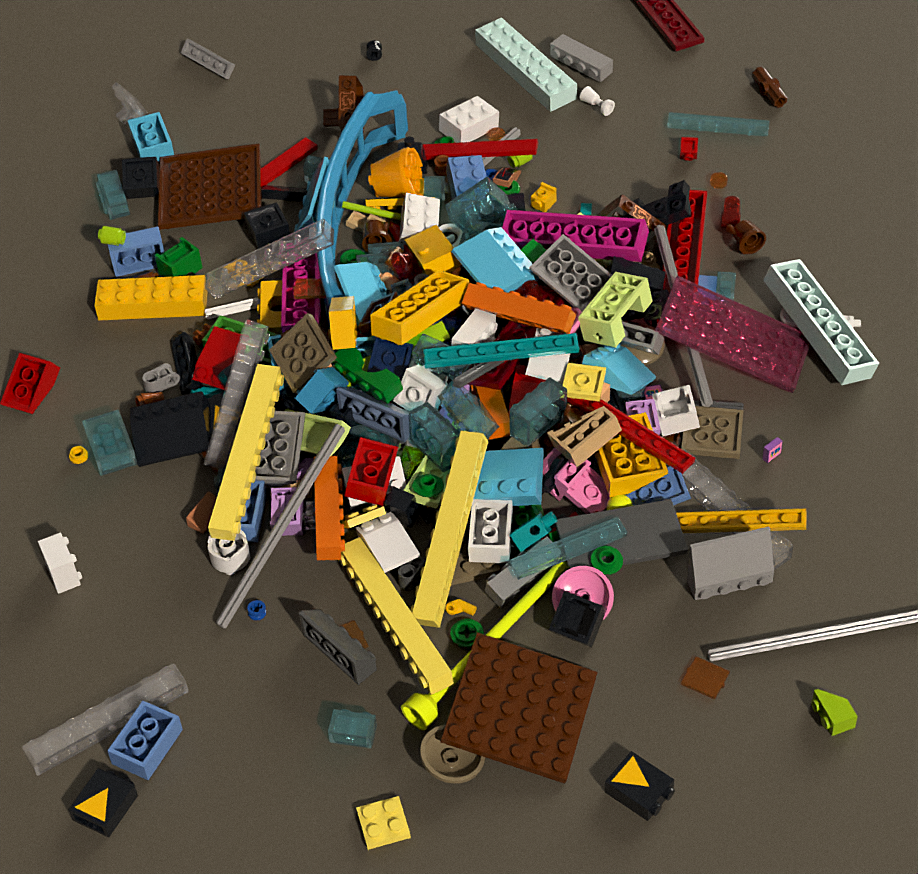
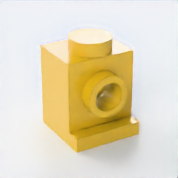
(544, 197)

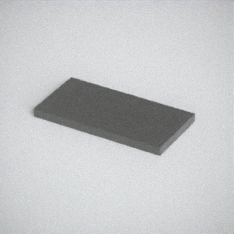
(650, 529)

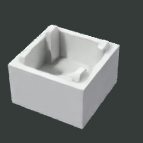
(419, 388)
(676, 410)
(60, 562)

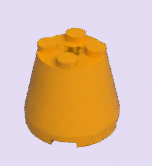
(398, 174)

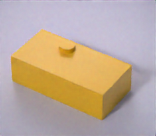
(432, 251)
(342, 323)

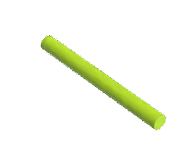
(370, 210)

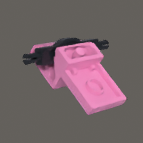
(578, 483)

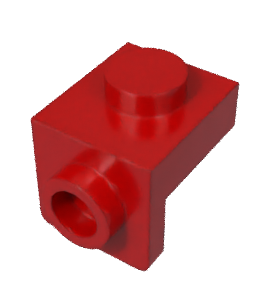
(689, 148)

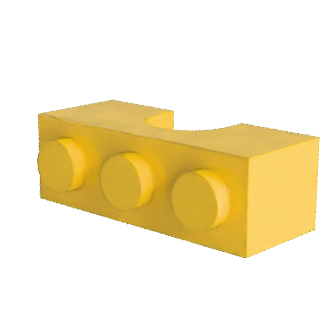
(270, 296)

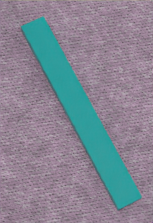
(501, 350)

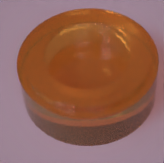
(496, 134)
(719, 180)

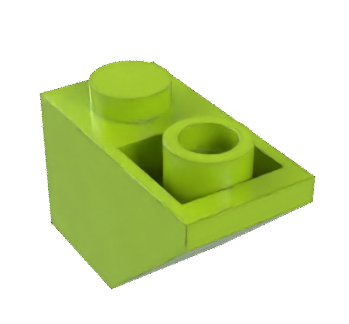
(834, 711)

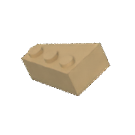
(585, 436)

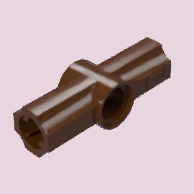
(769, 87)

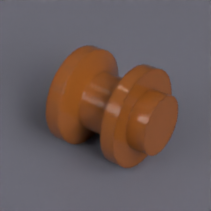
(441, 165)
(199, 335)

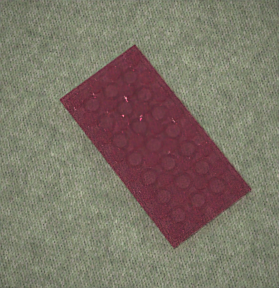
(733, 334)

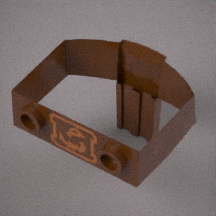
(349, 97)
(635, 211)

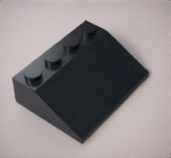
(171, 428)

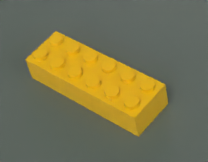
(151, 297)
(419, 307)

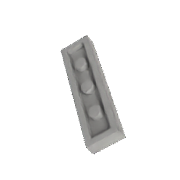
(207, 58)

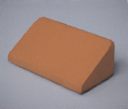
(201, 514)

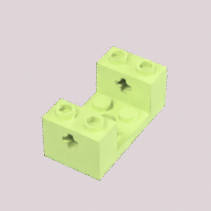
(602, 317)

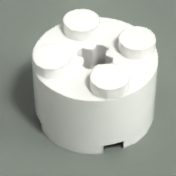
(229, 555)

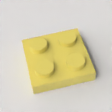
(584, 381)
(369, 513)
(383, 822)

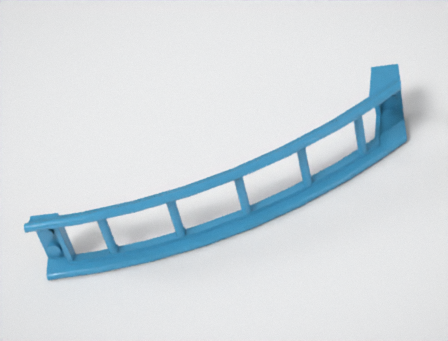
(331, 202)

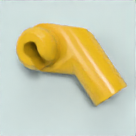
(458, 606)

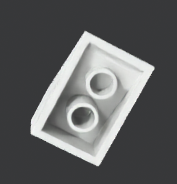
(548, 366)
(387, 541)

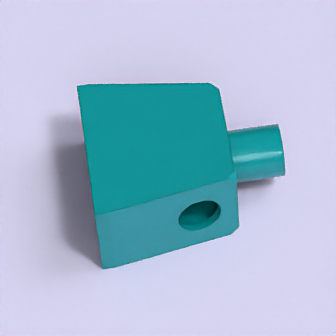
(527, 534)

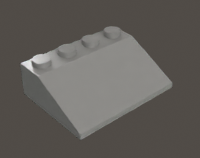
(571, 272)
(282, 450)
(730, 563)

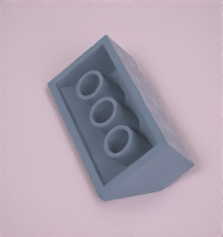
(374, 413)

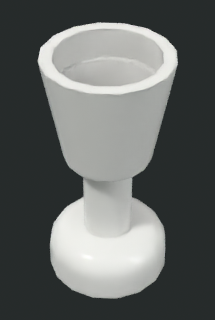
(590, 96)

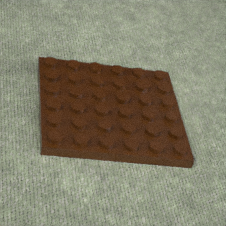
(209, 186)
(520, 708)

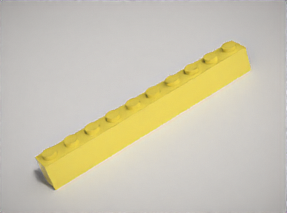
(246, 453)
(449, 528)
(396, 617)

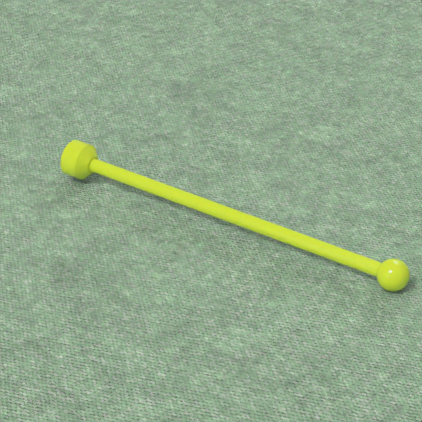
(422, 708)

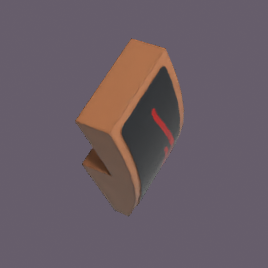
(505, 176)

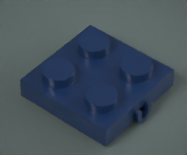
(390, 356)

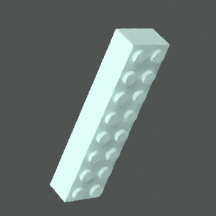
(526, 64)
(821, 322)

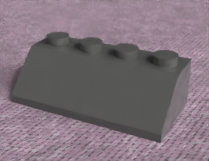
(337, 645)

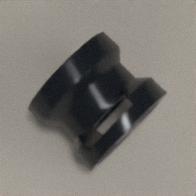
(374, 50)

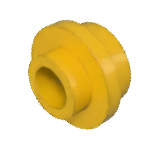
(78, 455)

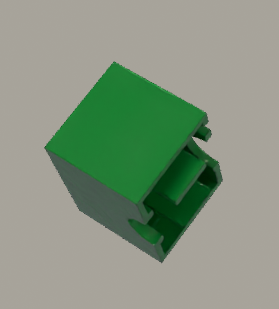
(179, 260)

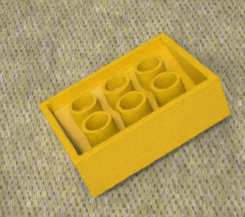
(626, 465)

